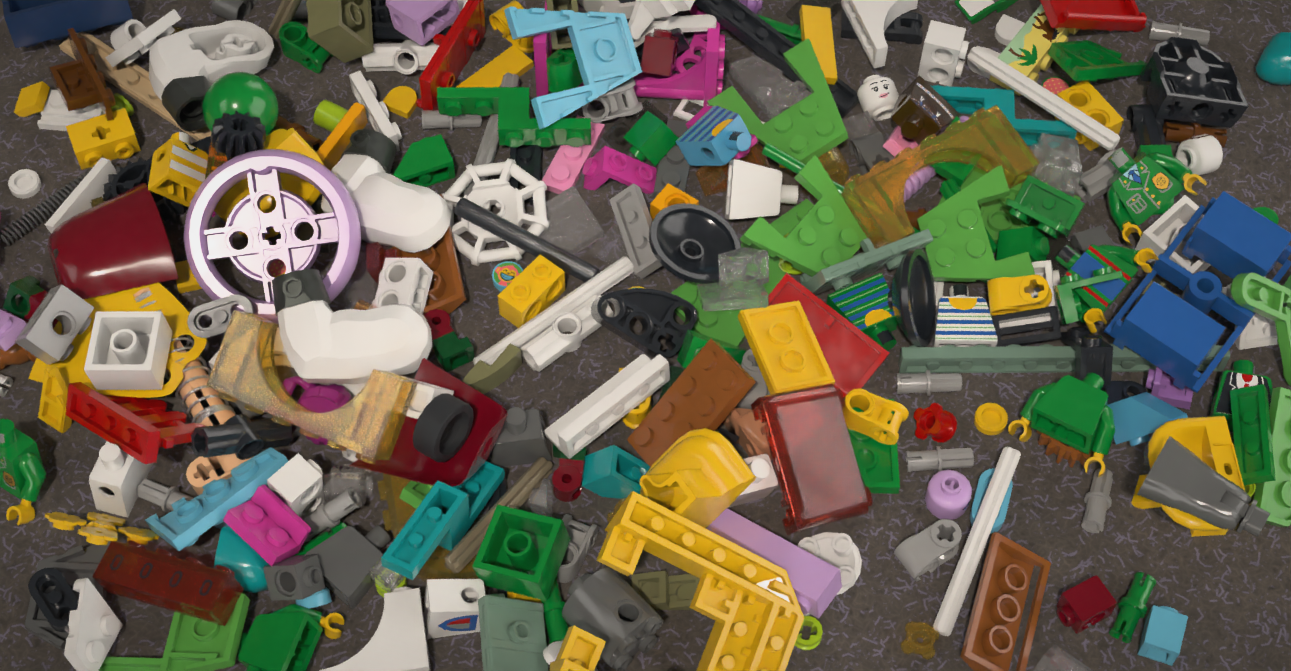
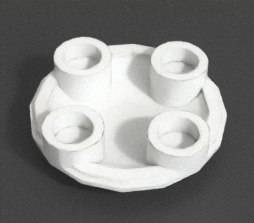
(838, 551)

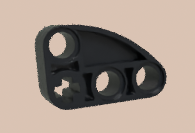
(655, 313)

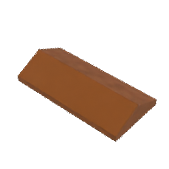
(446, 286)
(1000, 606)

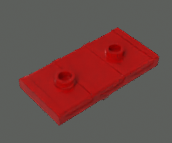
(1095, 14)
(452, 53)
(848, 350)

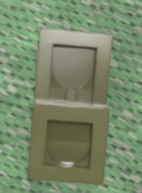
(486, 377)
(666, 591)

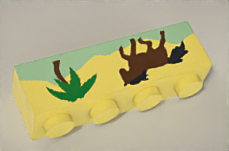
(1031, 46)

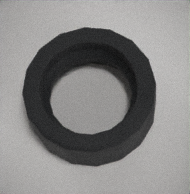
(443, 427)

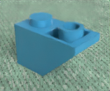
(1140, 416)

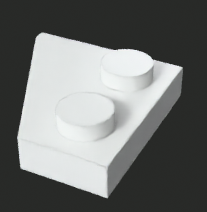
(91, 629)

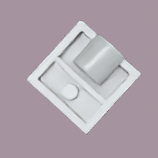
(135, 36)

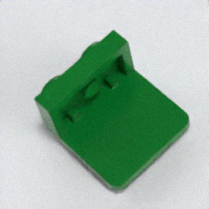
(1046, 205)

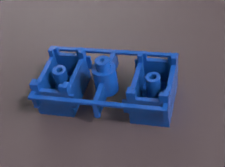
(1176, 330)

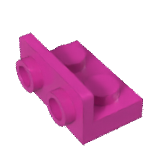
(268, 526)

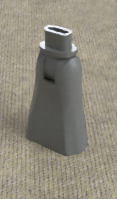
(1192, 486)

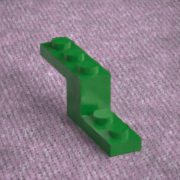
(514, 119)

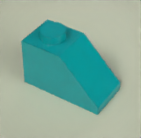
(613, 472)

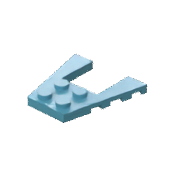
(600, 47)

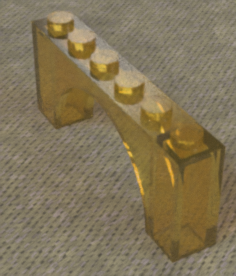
(982, 141)
(248, 373)

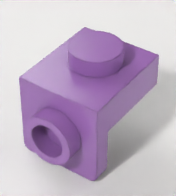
(1164, 389)

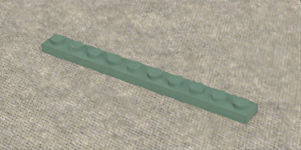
(1020, 359)

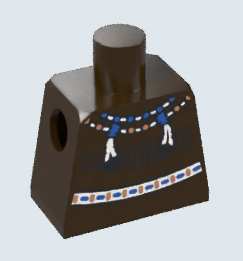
(922, 111)

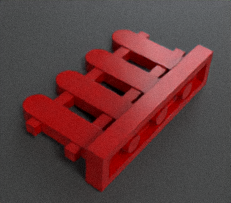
(129, 422)

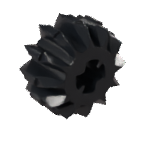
(237, 135)

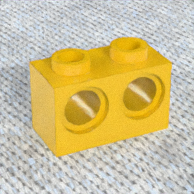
(1091, 102)
(531, 291)

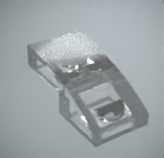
(360, 284)

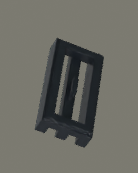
(1028, 314)

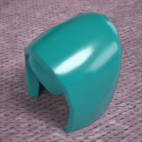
(1275, 60)
(242, 560)

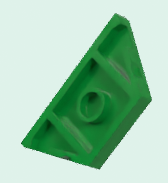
(1092, 61)

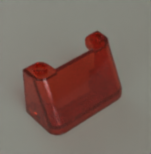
(812, 456)

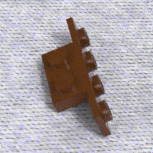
(80, 81)

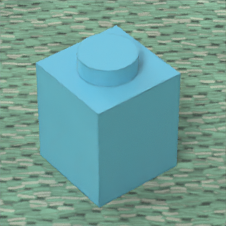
(1162, 634)

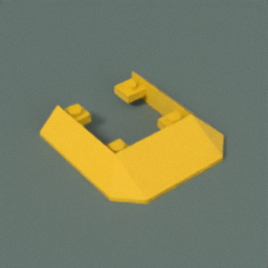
(741, 591)

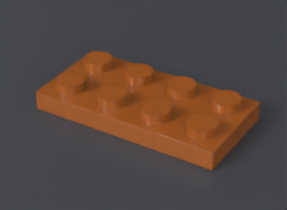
(696, 400)

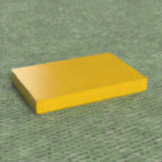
(785, 347)

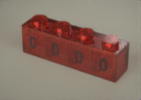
(169, 581)

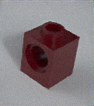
(659, 52)
(1085, 604)

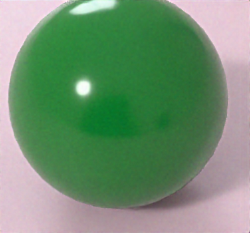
(243, 94)

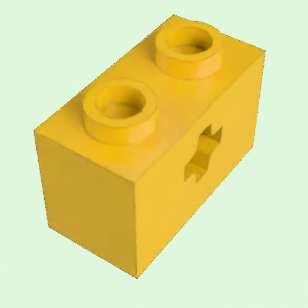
(103, 138)

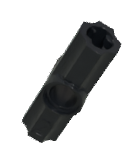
(240, 437)

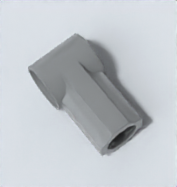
(1096, 180)

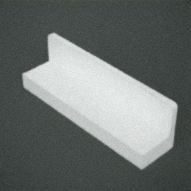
(608, 404)

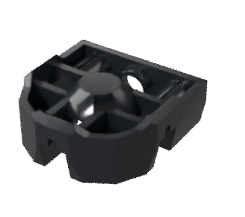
(1190, 81)

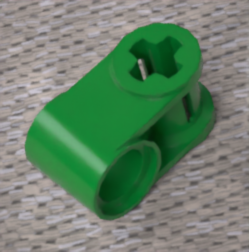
(300, 48)

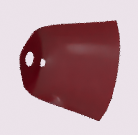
(113, 246)
(415, 466)

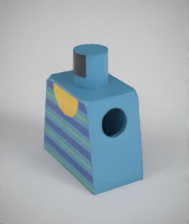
(714, 138)

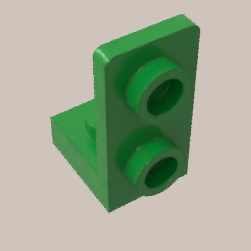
(1069, 304)

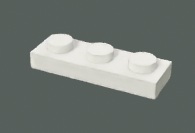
(376, 111)

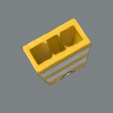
(177, 169)

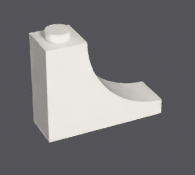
(871, 20)
(399, 639)

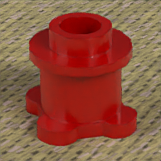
(935, 423)

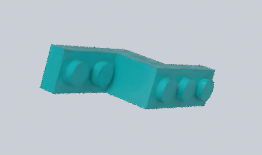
(969, 100)
(441, 520)

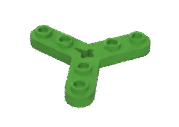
(1267, 299)

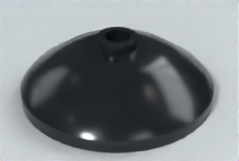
(689, 240)
(914, 298)

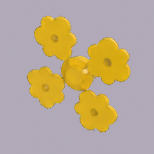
(102, 528)

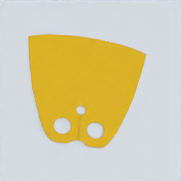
(176, 314)

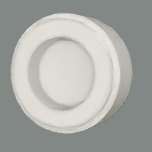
(24, 183)

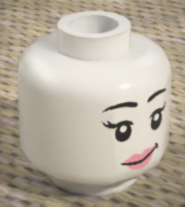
(878, 96)

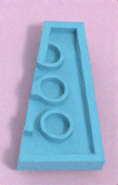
(194, 517)

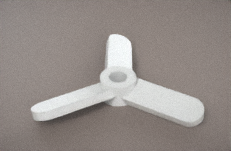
(686, 23)

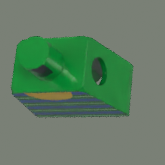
(867, 309)

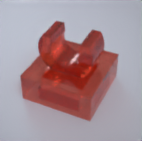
(376, 258)

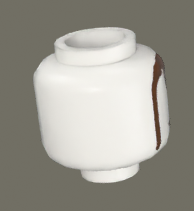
(1200, 154)

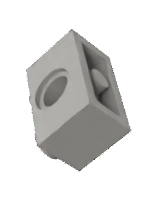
(38, 333)

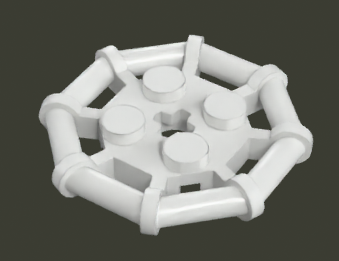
(506, 198)

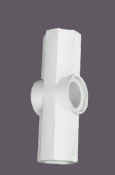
(391, 57)
(553, 343)

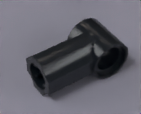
(1145, 125)

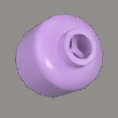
(948, 494)

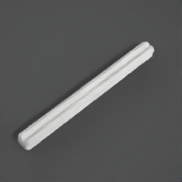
(1044, 98)
(527, 332)
(976, 541)

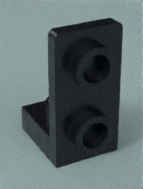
(1092, 353)

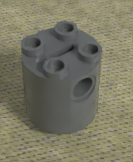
(613, 612)

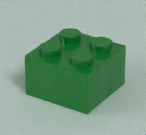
(521, 552)

